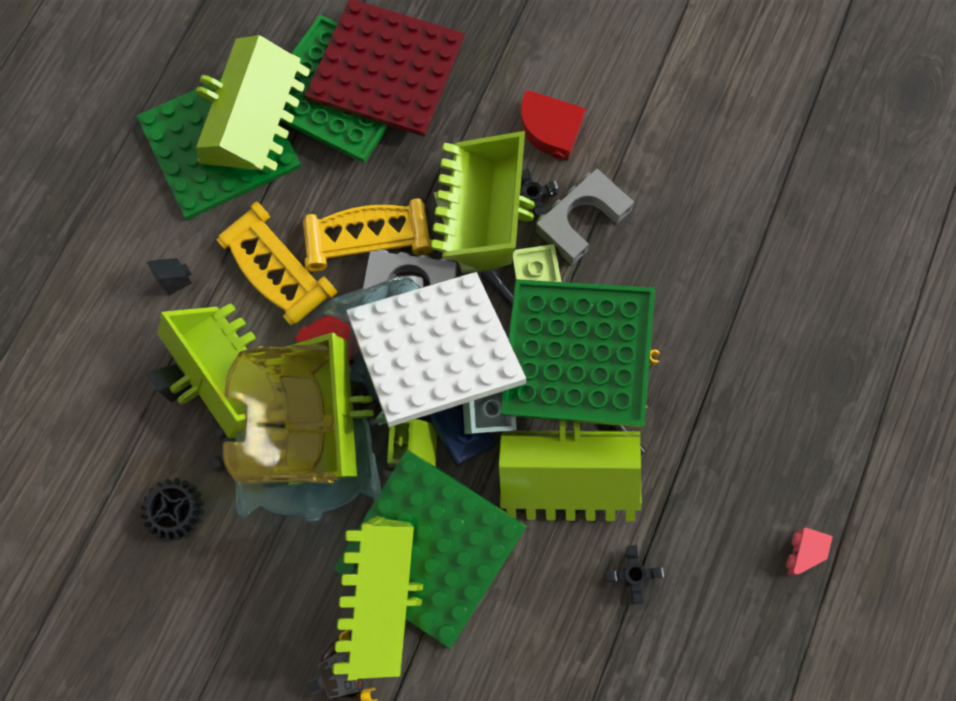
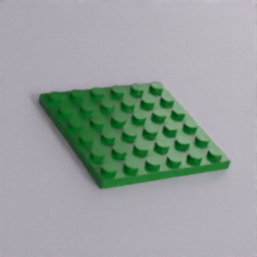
(335, 128)
(173, 136)
(581, 352)
(455, 543)

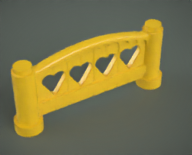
(321, 247)
(309, 291)

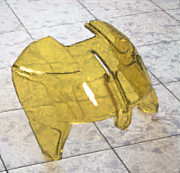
(279, 389)

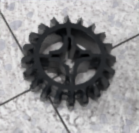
(155, 517)

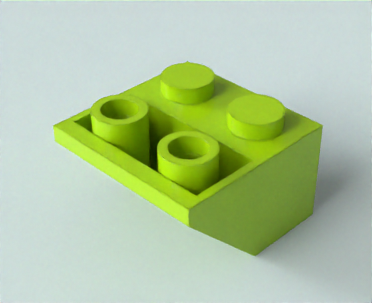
(412, 435)

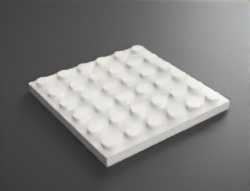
(434, 348)

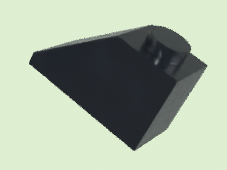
(170, 274)
(165, 378)

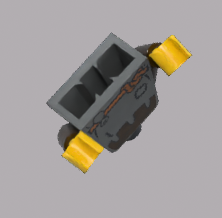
(337, 685)

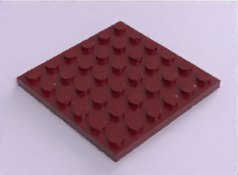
(386, 67)

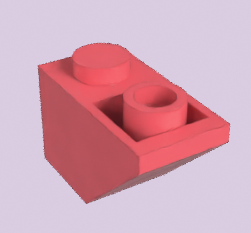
(809, 550)

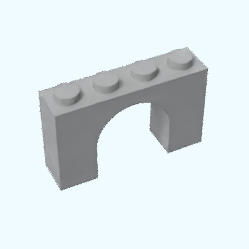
(593, 190)
(385, 266)

